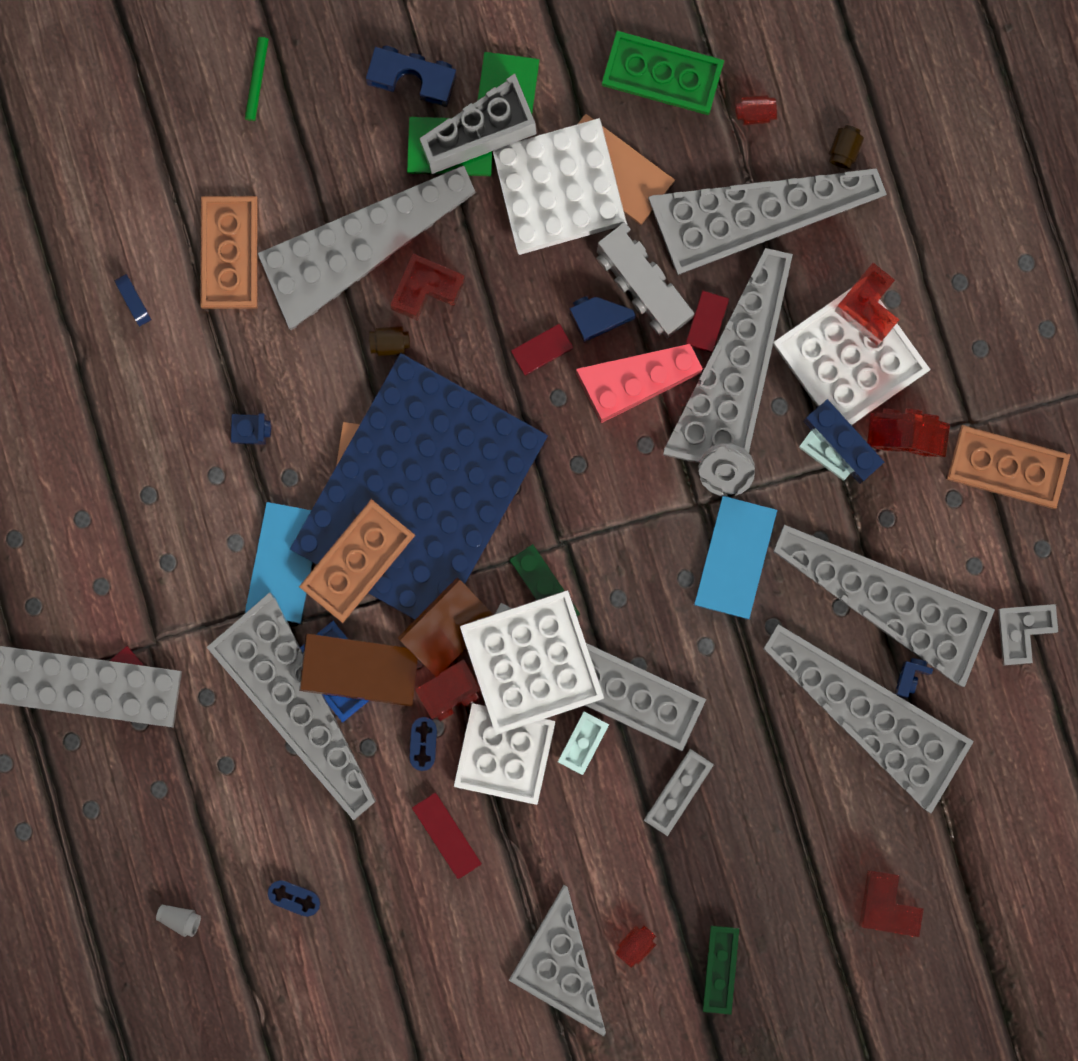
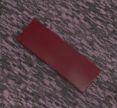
(446, 835)

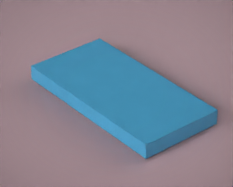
(735, 557)
(276, 566)

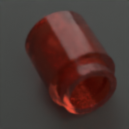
(756, 110)
(636, 945)

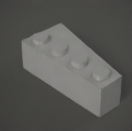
(480, 128)
(643, 282)

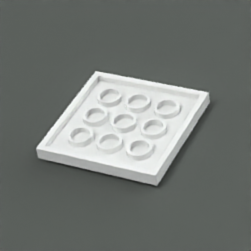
(559, 186)
(846, 366)
(531, 662)

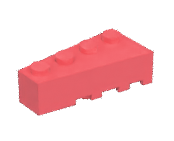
(633, 380)

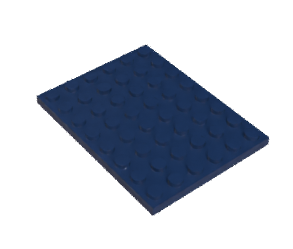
(436, 466)

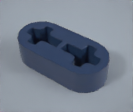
(133, 300)
(415, 743)
(296, 891)

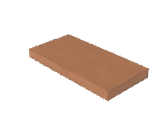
(635, 177)
(229, 252)
(1008, 467)
(357, 561)

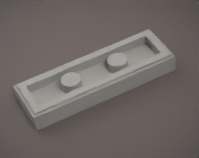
(678, 792)

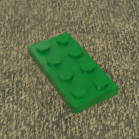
(662, 72)

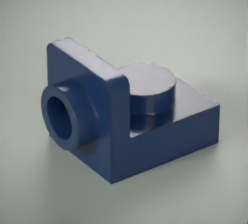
(250, 429)
(907, 681)

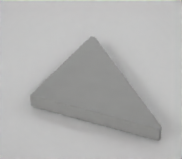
(557, 966)

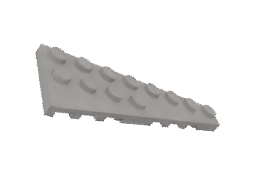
(726, 220)
(334, 256)
(733, 381)
(915, 613)
(267, 666)
(899, 736)

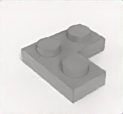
(1016, 627)

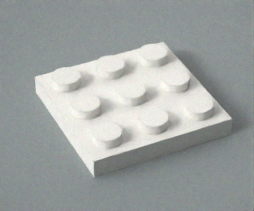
(504, 763)

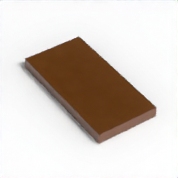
(358, 670)

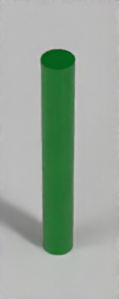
(256, 79)

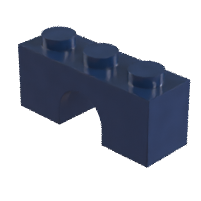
(389, 66)
(848, 444)

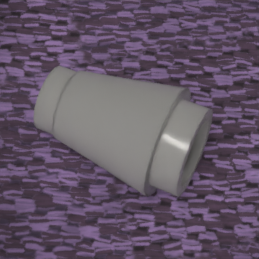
(179, 919)

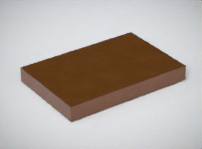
(436, 632)

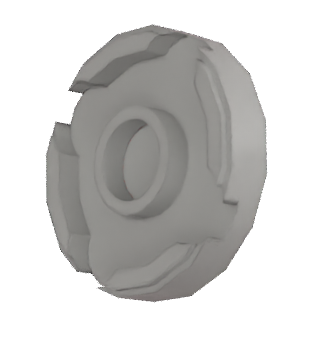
(726, 469)

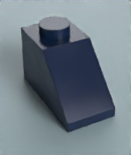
(598, 316)

